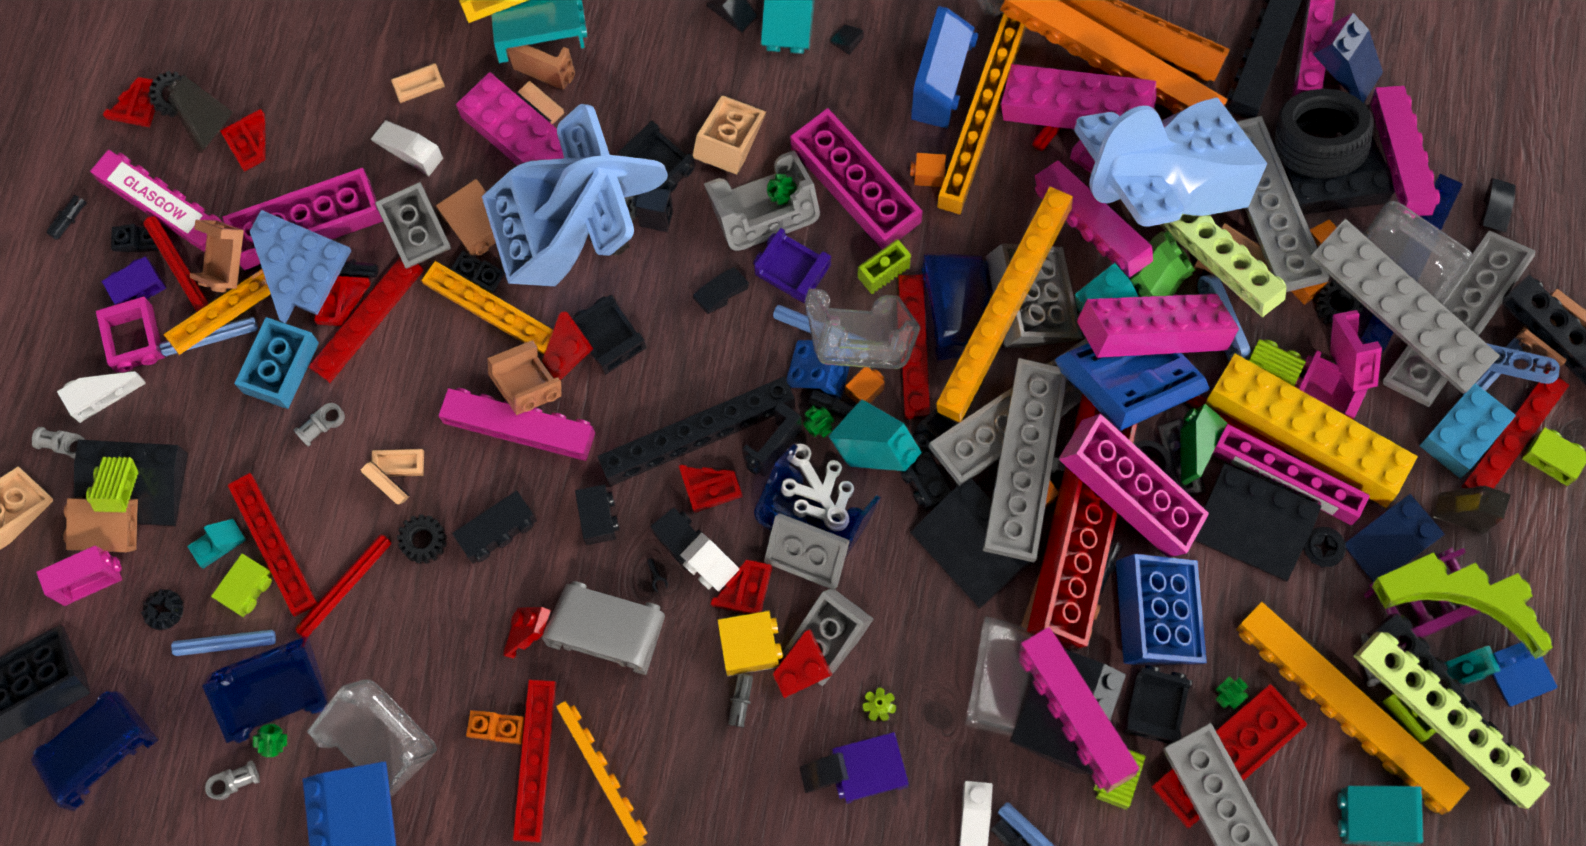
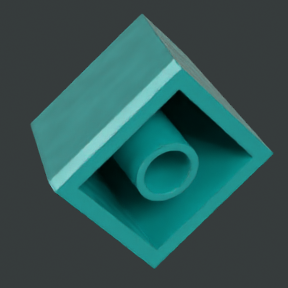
(787, 25)
(1109, 284)
(874, 440)
(1381, 815)

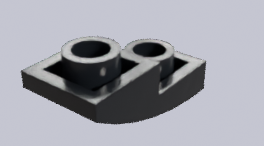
(1499, 205)
(132, 239)
(478, 272)
(718, 290)
(823, 772)

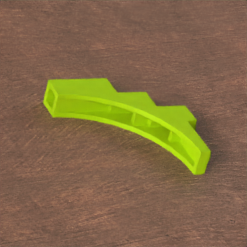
(1470, 587)

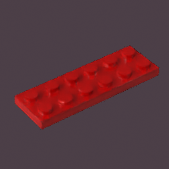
(1250, 741)

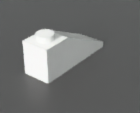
(409, 147)
(92, 394)
(975, 813)

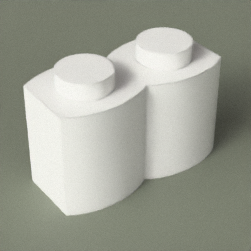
(709, 562)

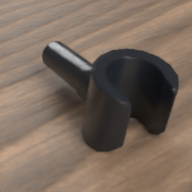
(656, 576)

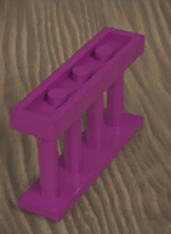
(1450, 613)

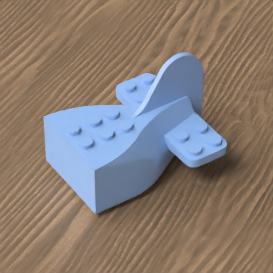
(1173, 166)
(550, 206)

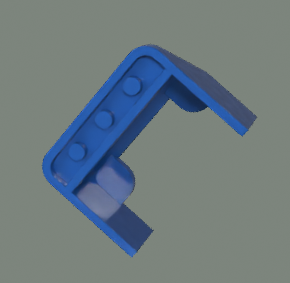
(941, 68)

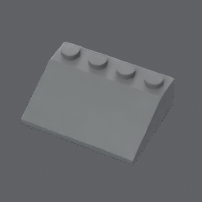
(1049, 307)

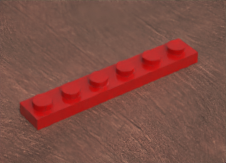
(365, 320)
(916, 370)
(1516, 434)
(272, 545)
(534, 761)

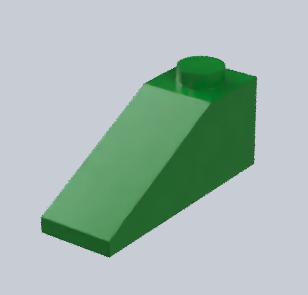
(1198, 440)

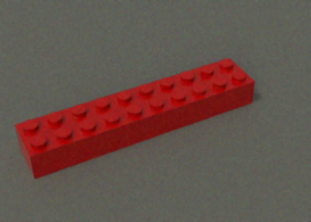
(1074, 556)

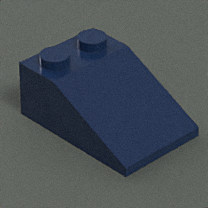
(1350, 56)
(1393, 538)

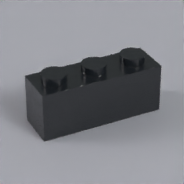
(495, 527)

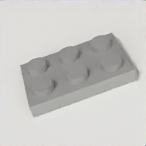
(806, 551)

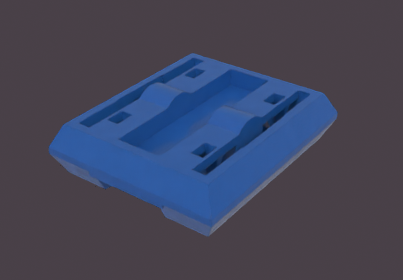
(1132, 386)

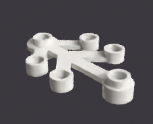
(819, 492)

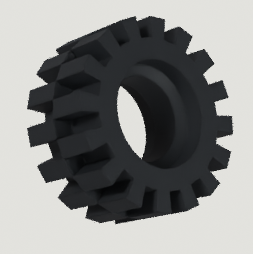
(155, 92)
(1324, 298)
(411, 528)

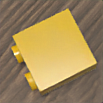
(749, 643)

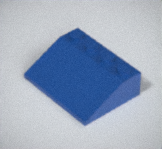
(1160, 611)
(350, 807)

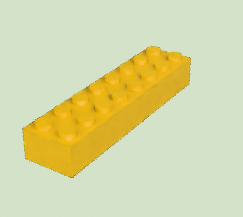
(1312, 430)

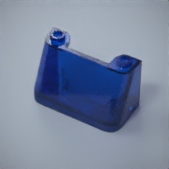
(956, 298)
(265, 689)
(90, 748)

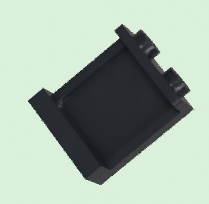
(654, 146)
(609, 334)
(789, 429)
(1157, 705)

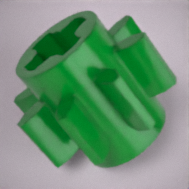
(781, 189)
(818, 421)
(1231, 692)
(270, 740)

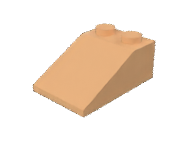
(728, 134)
(20, 504)

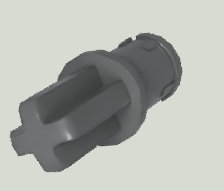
(740, 700)

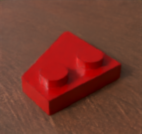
(133, 105)
(247, 139)
(342, 300)
(565, 347)
(709, 487)
(746, 589)
(527, 626)
(802, 666)

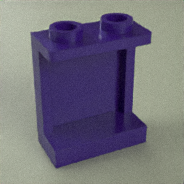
(791, 265)
(872, 768)

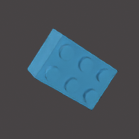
(276, 363)
(1467, 430)

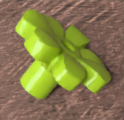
(879, 710)

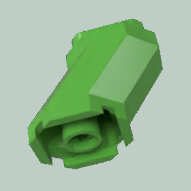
(1166, 271)

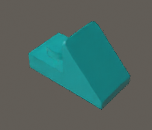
(218, 541)
(1473, 666)

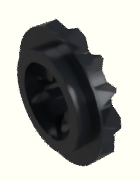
(1333, 541)
(164, 620)

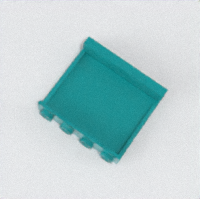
(536, 23)

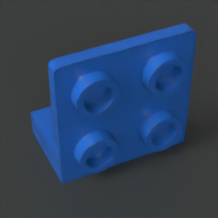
(809, 372)
(1521, 675)

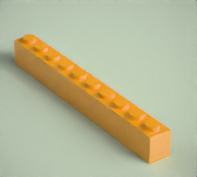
(981, 115)
(1004, 305)
(1352, 709)

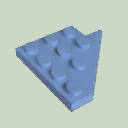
(296, 263)

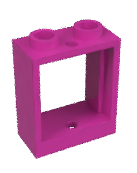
(125, 313)
(80, 575)

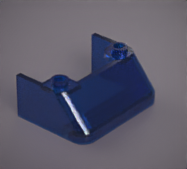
(774, 502)

